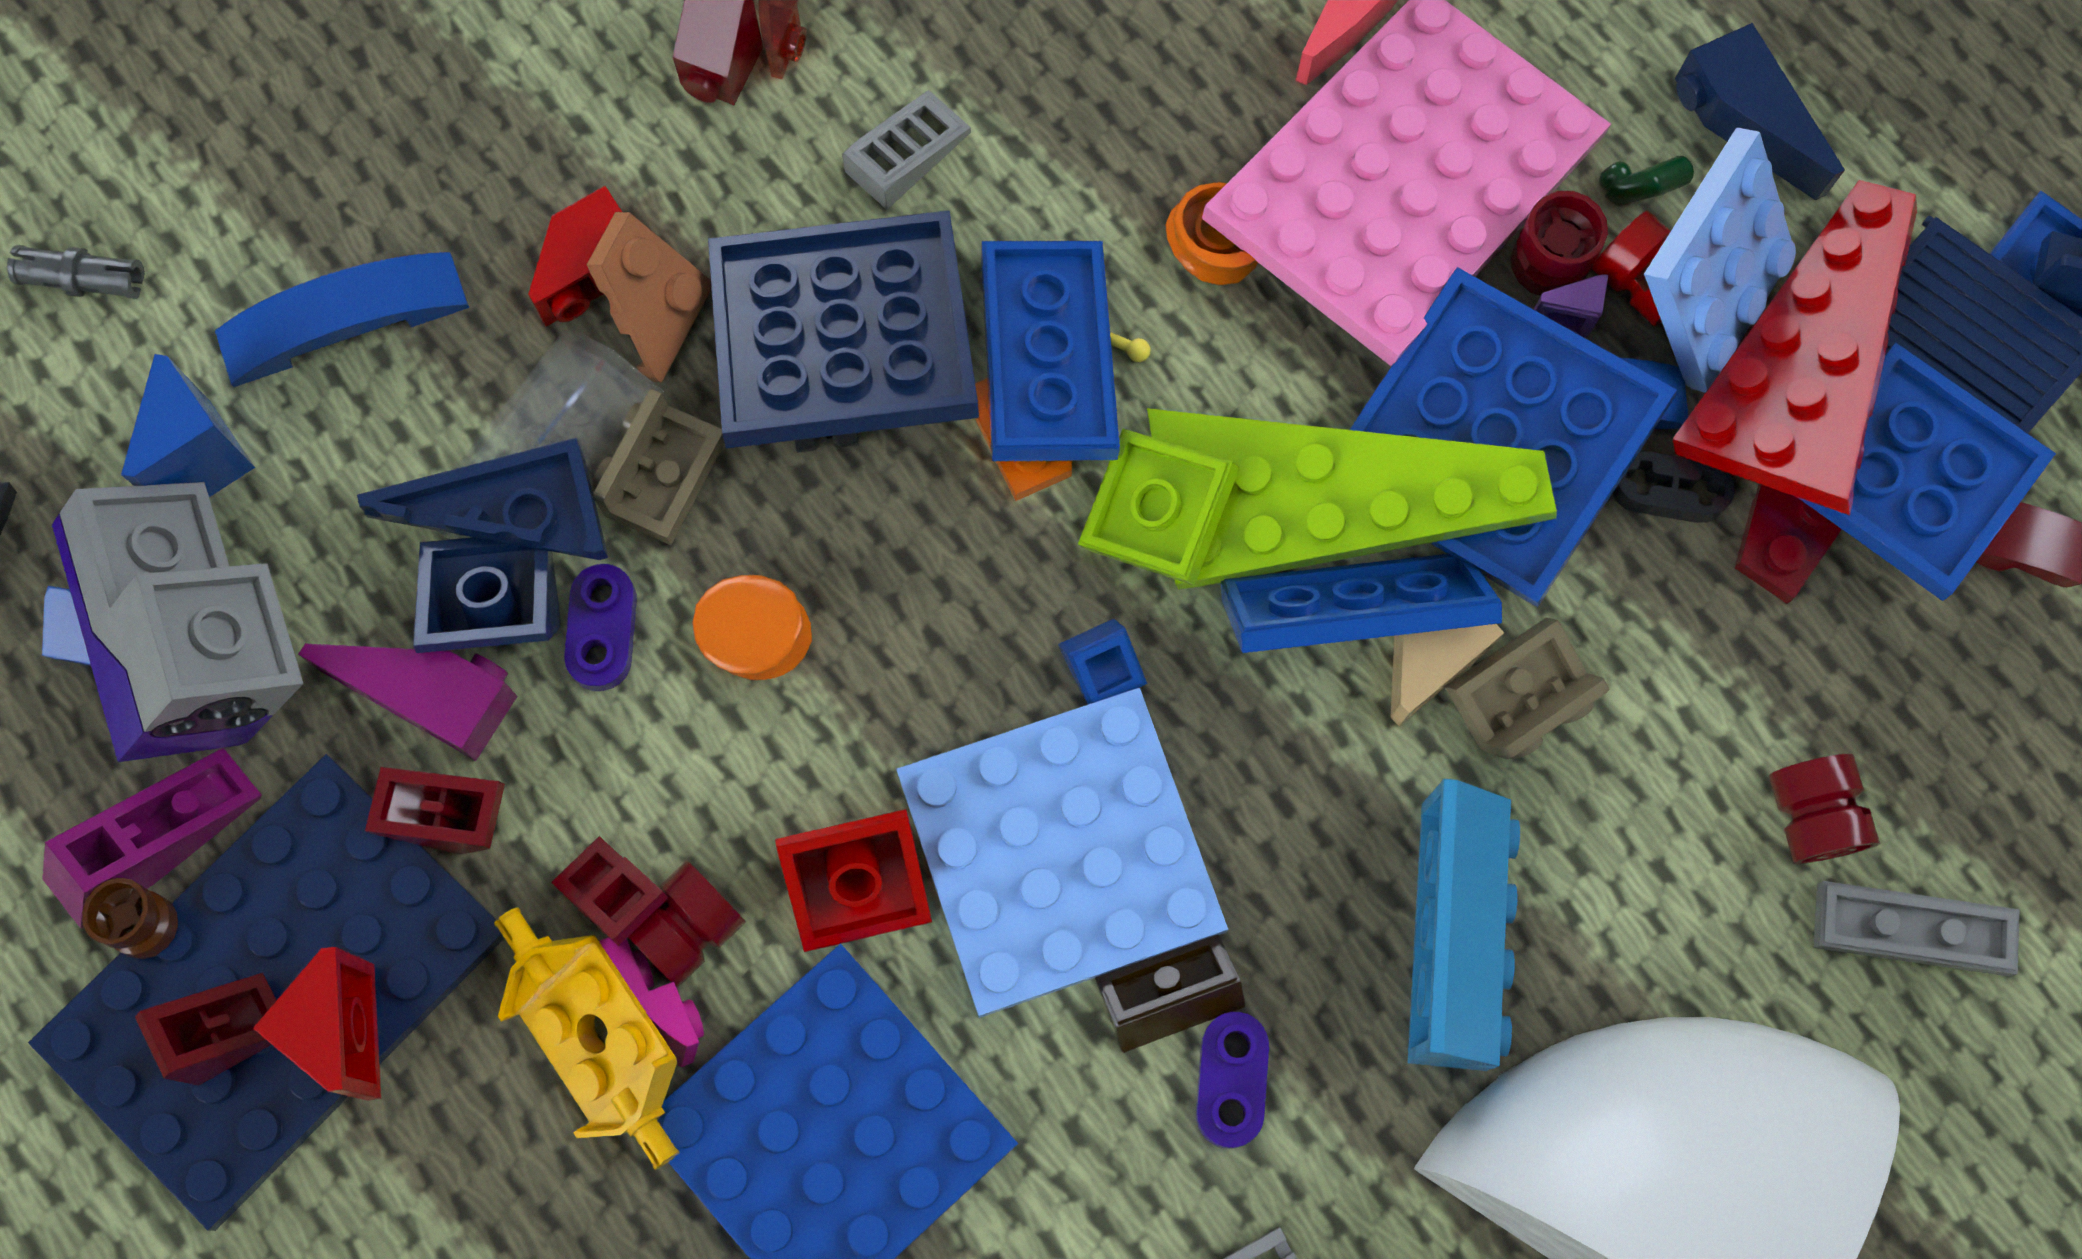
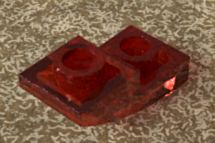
(781, 34)

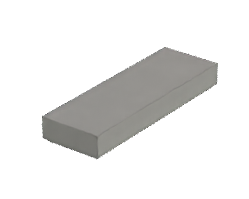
(1917, 928)

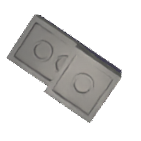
(172, 632)

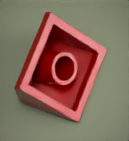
(854, 880)
(330, 1024)

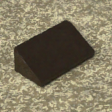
(1170, 992)

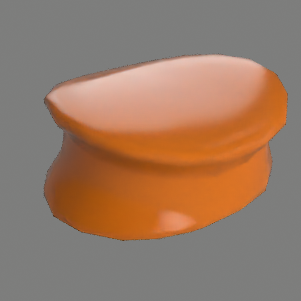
(1200, 246)
(752, 627)

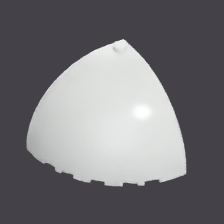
(1677, 1145)

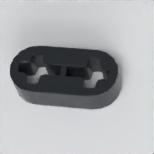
(1670, 500)

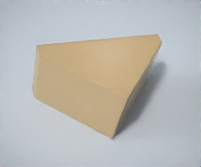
(1431, 661)

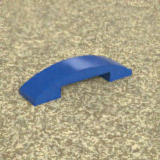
(336, 309)

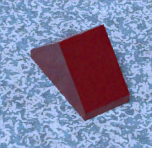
(435, 809)
(207, 1030)

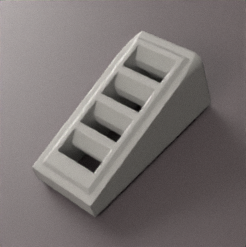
(891, 185)

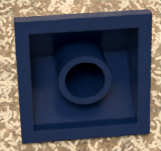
(483, 595)

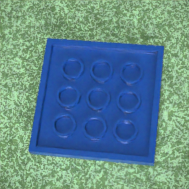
(1520, 380)
(830, 1125)

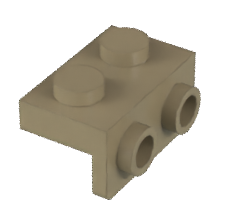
(656, 468)
(1525, 691)

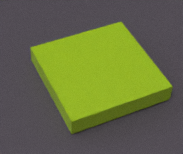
(1159, 506)

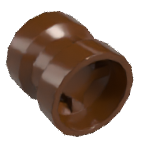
(123, 905)

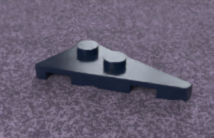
(519, 499)

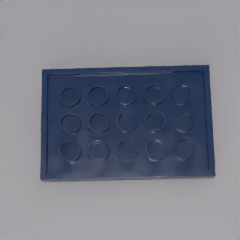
(267, 906)

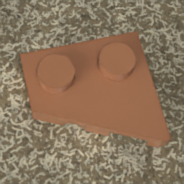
(649, 291)

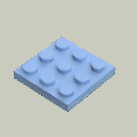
(1721, 260)

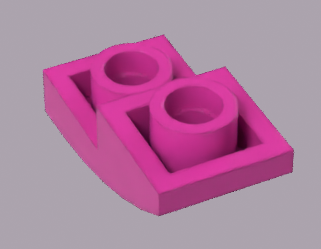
(675, 1019)

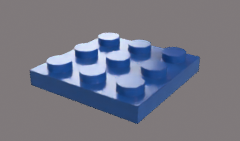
(1935, 475)

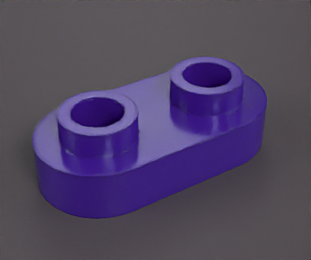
(600, 624)
(1232, 1079)

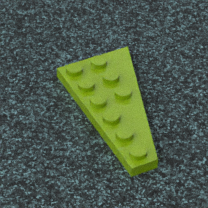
(1350, 493)

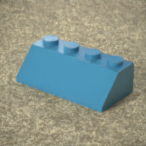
(1461, 929)

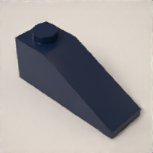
(1743, 87)

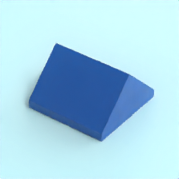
(181, 435)

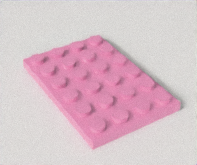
(1405, 172)

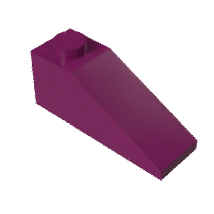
(430, 690)
(147, 831)

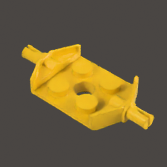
(558, 994)

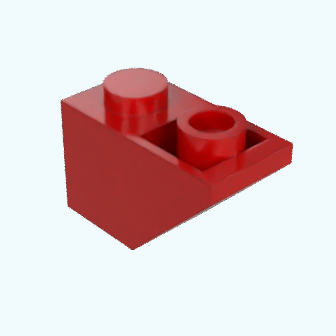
(562, 280)

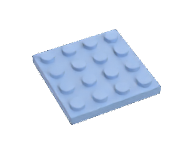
(1060, 852)

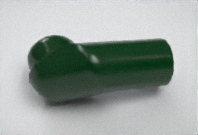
(1650, 182)

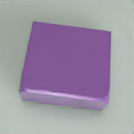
(1576, 304)

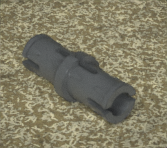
(75, 271)

